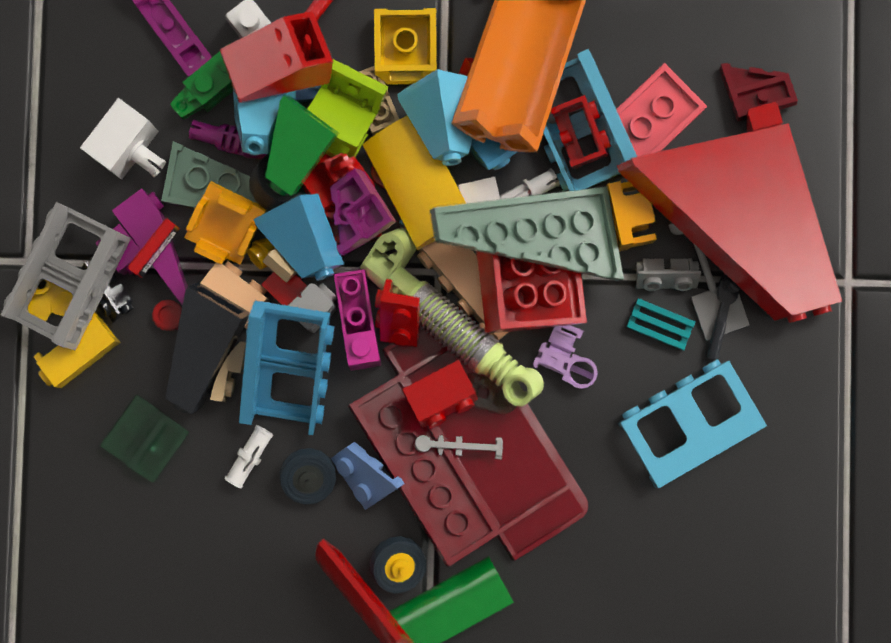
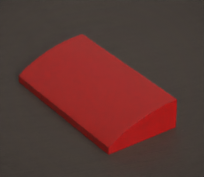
(359, 594)

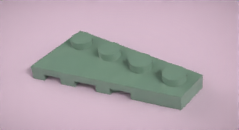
(192, 172)

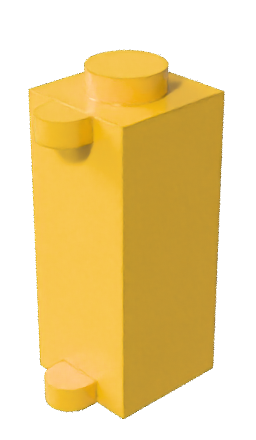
(64, 364)

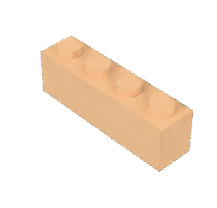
(458, 274)

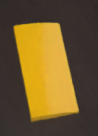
(411, 178)

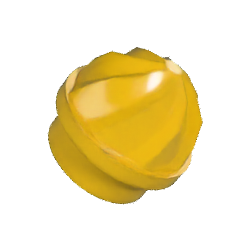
(259, 251)

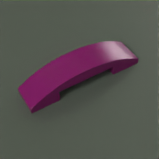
(174, 34)

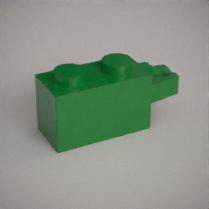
(204, 88)

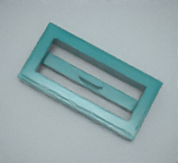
(665, 313)

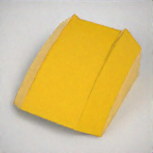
(404, 44)

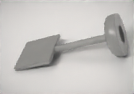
(707, 303)

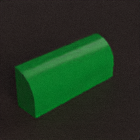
(453, 604)

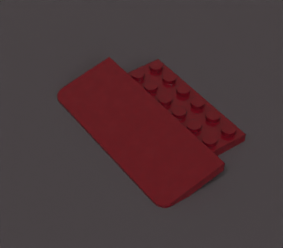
(471, 495)

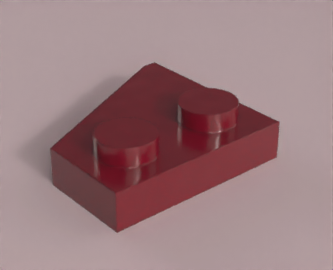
(756, 88)

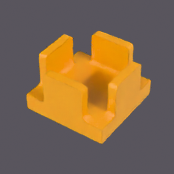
(630, 215)
(223, 224)

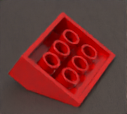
(528, 295)

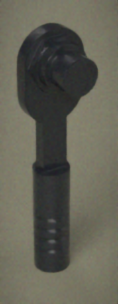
(726, 294)

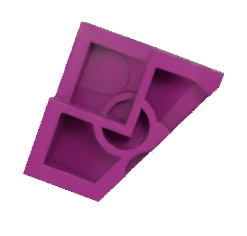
(358, 211)

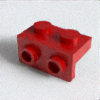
(397, 316)

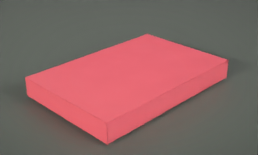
(659, 111)

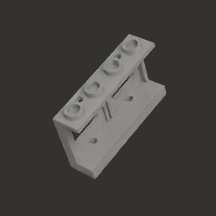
(85, 285)

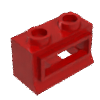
(568, 133)

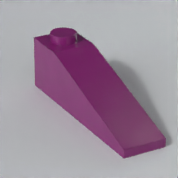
(141, 218)

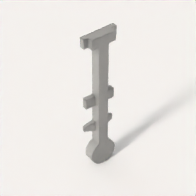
(424, 443)

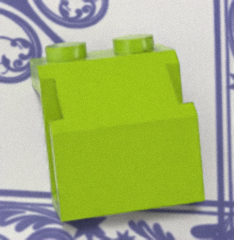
(349, 107)

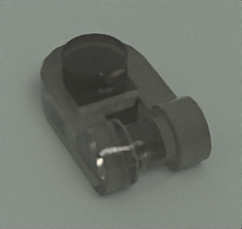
(495, 399)

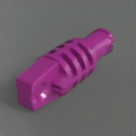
(223, 137)

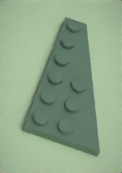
(551, 230)

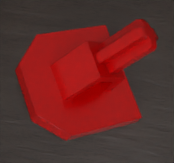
(327, 173)

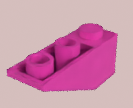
(357, 320)

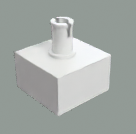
(122, 141)

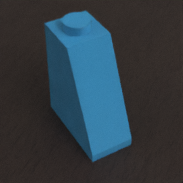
(302, 236)

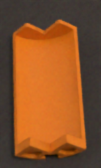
(517, 71)

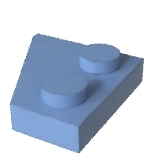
(364, 475)

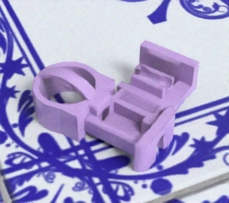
(559, 354)

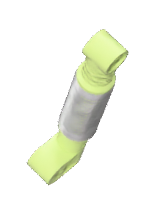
(480, 352)

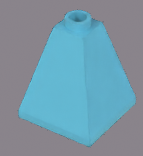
(431, 110)
(257, 122)

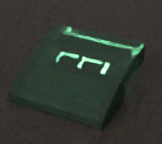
(144, 438)

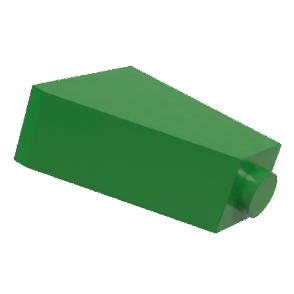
(296, 146)

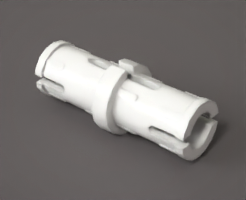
(248, 456)

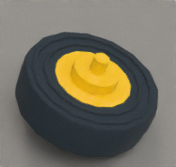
(397, 564)

